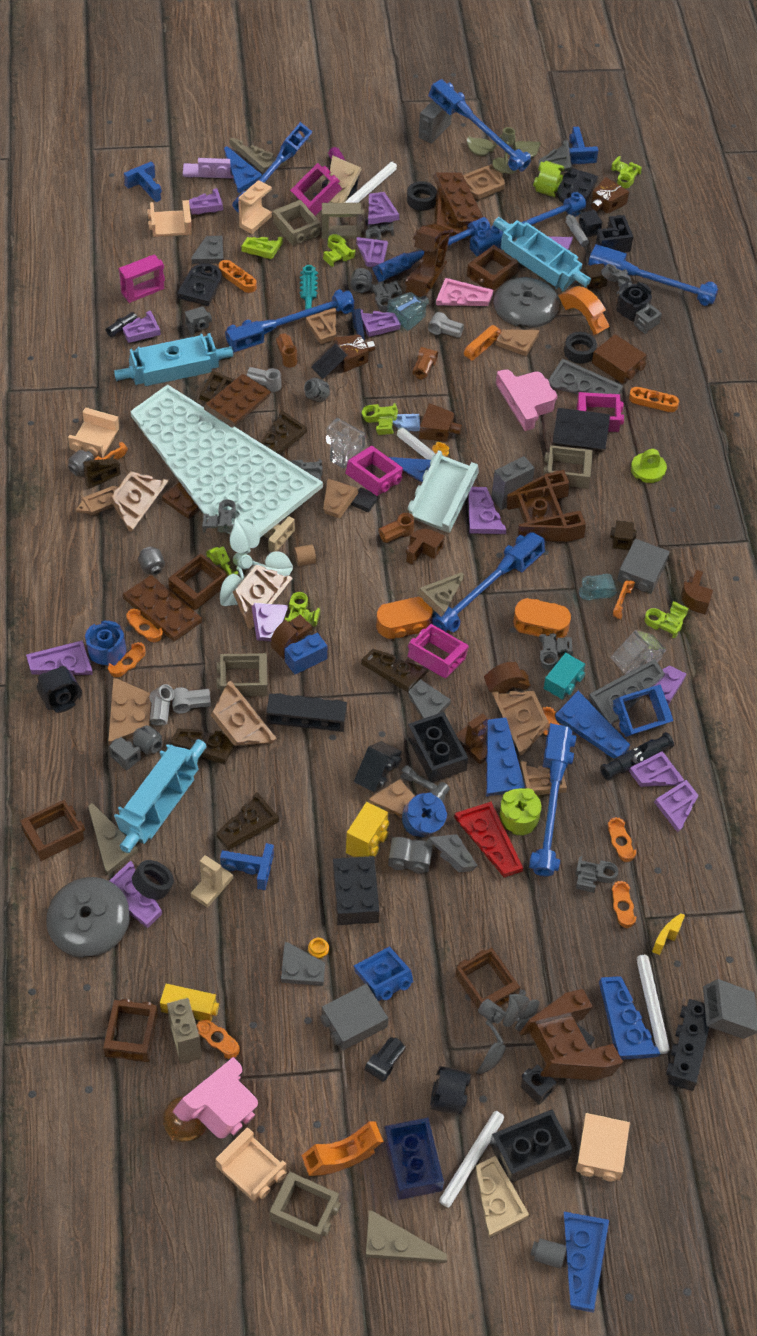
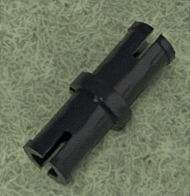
(120, 323)

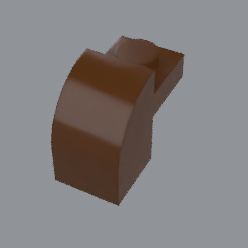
(426, 542)
(695, 596)
(289, 633)
(505, 677)

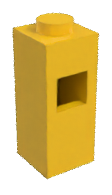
(202, 1003)

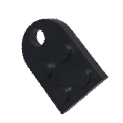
(578, 182)
(201, 286)

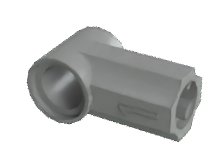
(441, 323)
(269, 378)
(185, 699)
(160, 702)

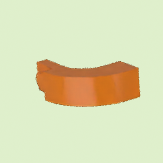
(588, 305)
(336, 1156)

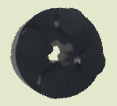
(633, 299)
(58, 689)
(449, 1090)

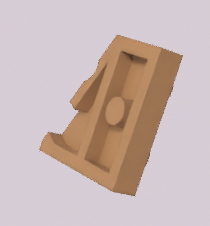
(323, 325)
(517, 340)
(338, 498)
(539, 779)
(393, 798)

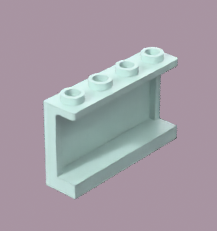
(442, 492)

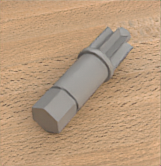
(577, 230)

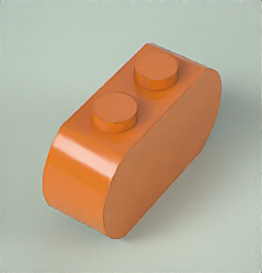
(403, 617)
(541, 617)

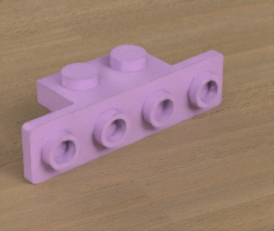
(208, 168)

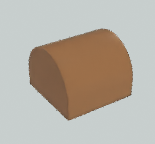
(305, 555)

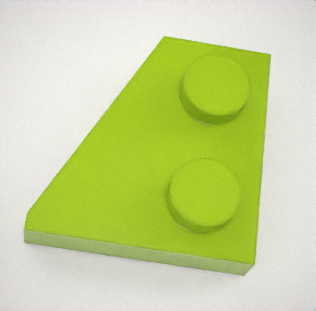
(261, 246)

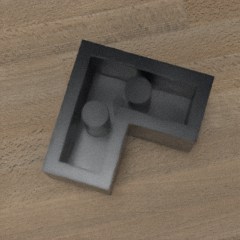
(616, 235)
(377, 762)

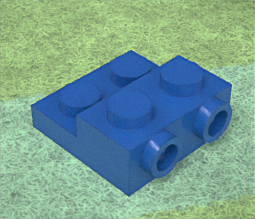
(384, 974)

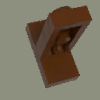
(473, 738)

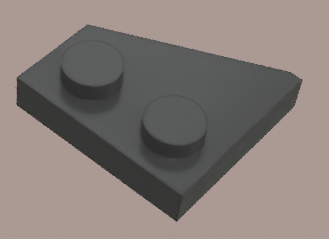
(453, 852)

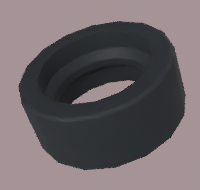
(424, 188)
(580, 356)
(148, 888)

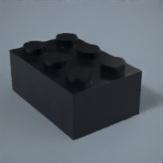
(581, 429)
(437, 747)
(355, 890)
(531, 1146)

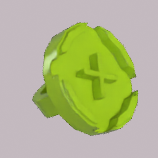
(649, 466)

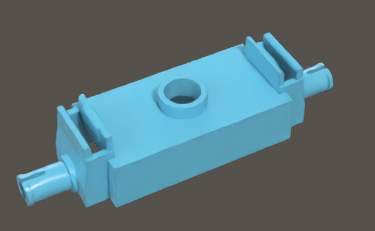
(541, 254)
(173, 360)
(158, 794)

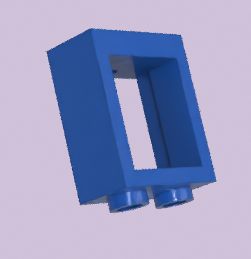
(659, 704)

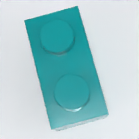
(564, 676)

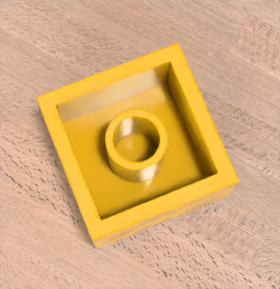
(367, 831)

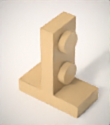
(279, 534)
(212, 883)

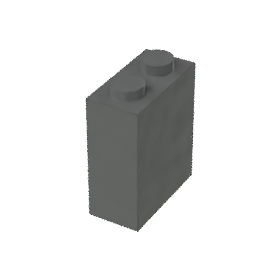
(433, 122)
(510, 479)
(643, 565)
(730, 1009)
(354, 1017)

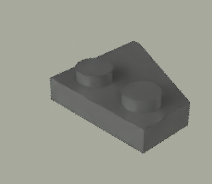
(559, 156)
(209, 251)
(427, 699)
(301, 967)

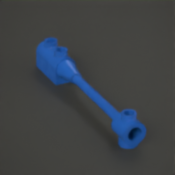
(452, 102)
(287, 150)
(486, 239)
(404, 261)
(705, 294)
(253, 332)
(517, 557)
(557, 758)

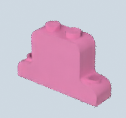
(526, 395)
(220, 1101)

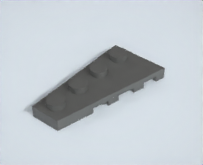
(577, 379)
(636, 680)

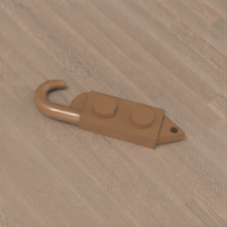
(97, 501)

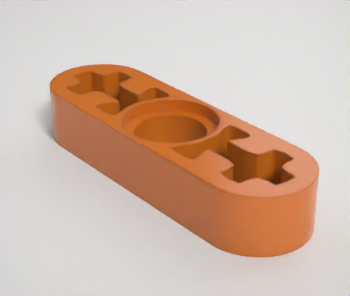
(239, 282)
(482, 342)
(665, 406)

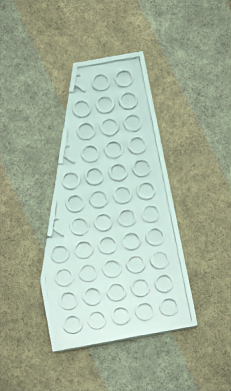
(222, 462)

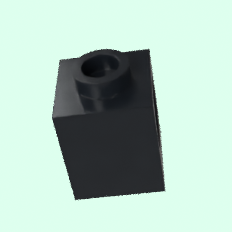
(590, 223)
(541, 1092)

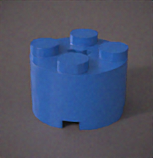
(105, 643)
(433, 809)

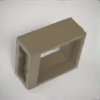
(342, 210)
(293, 211)
(571, 455)
(244, 661)
(184, 1030)
(279, 1216)

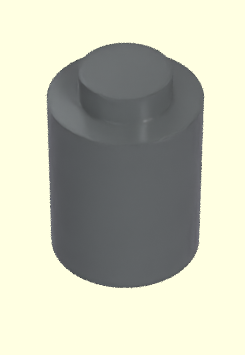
(548, 1252)

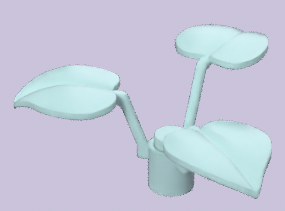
(241, 540)

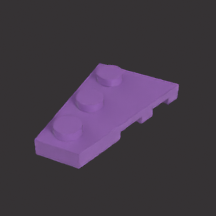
(482, 513)

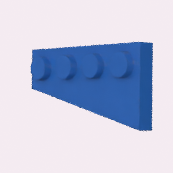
(591, 725)
(502, 762)
(625, 1022)
(585, 1253)

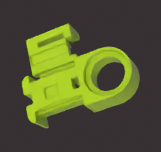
(626, 172)
(338, 250)
(383, 416)
(215, 555)
(302, 609)
(670, 622)

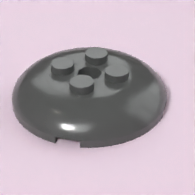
(526, 302)
(96, 932)

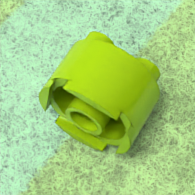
(549, 178)
(520, 811)

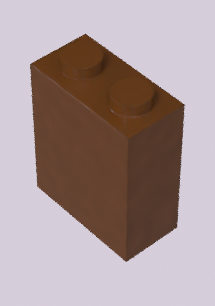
(619, 359)

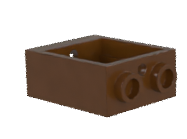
(486, 279)
(188, 595)
(46, 816)
(481, 959)
(126, 1050)

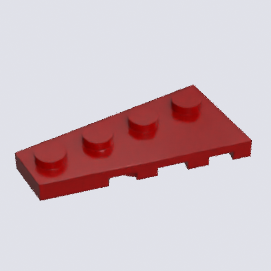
(490, 836)

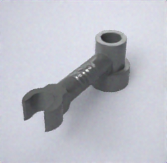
(439, 791)

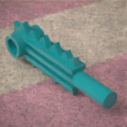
(308, 285)

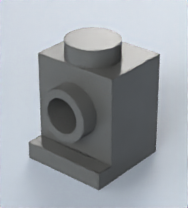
(647, 318)
(197, 319)
(124, 753)

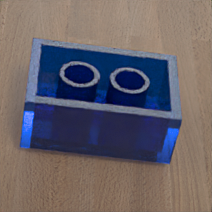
(413, 1158)

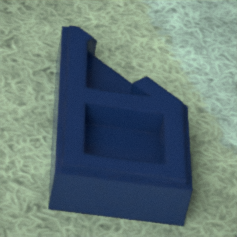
(357, 322)

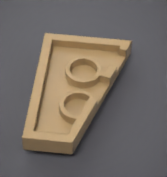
(347, 174)
(498, 1197)

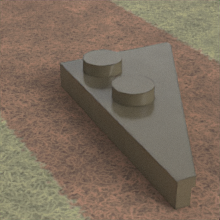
(257, 156)
(440, 593)
(108, 840)
(393, 1242)

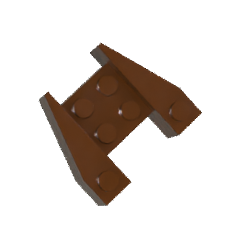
(433, 241)
(542, 511)
(563, 1043)

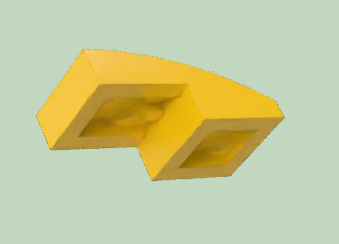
(670, 932)

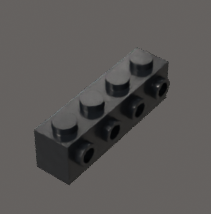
(306, 712)
(690, 1046)

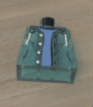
(408, 309)

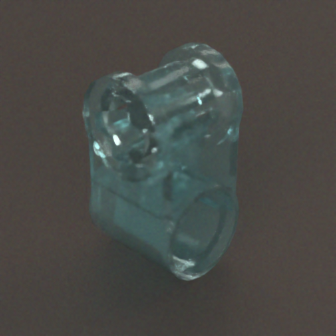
(599, 585)

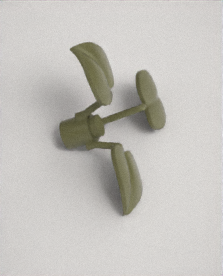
(483, 147)

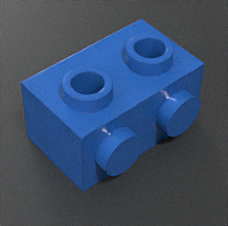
(305, 653)

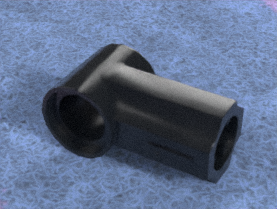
(381, 1064)

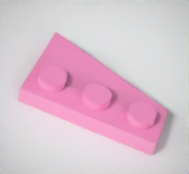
(463, 294)

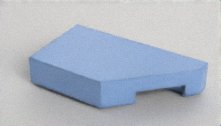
(410, 422)

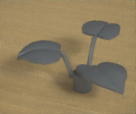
(519, 1010)

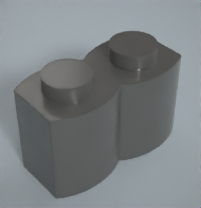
(409, 855)

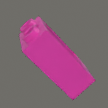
(324, 196)
(137, 269)
(603, 400)
(357, 471)
(444, 641)

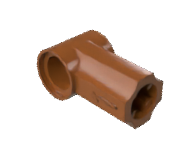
(287, 350)
(425, 360)
(402, 527)

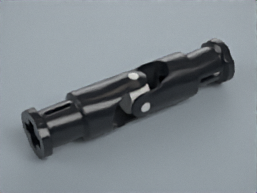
(646, 750)

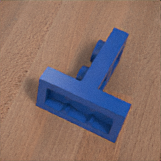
(579, 153)
(144, 177)
(250, 864)

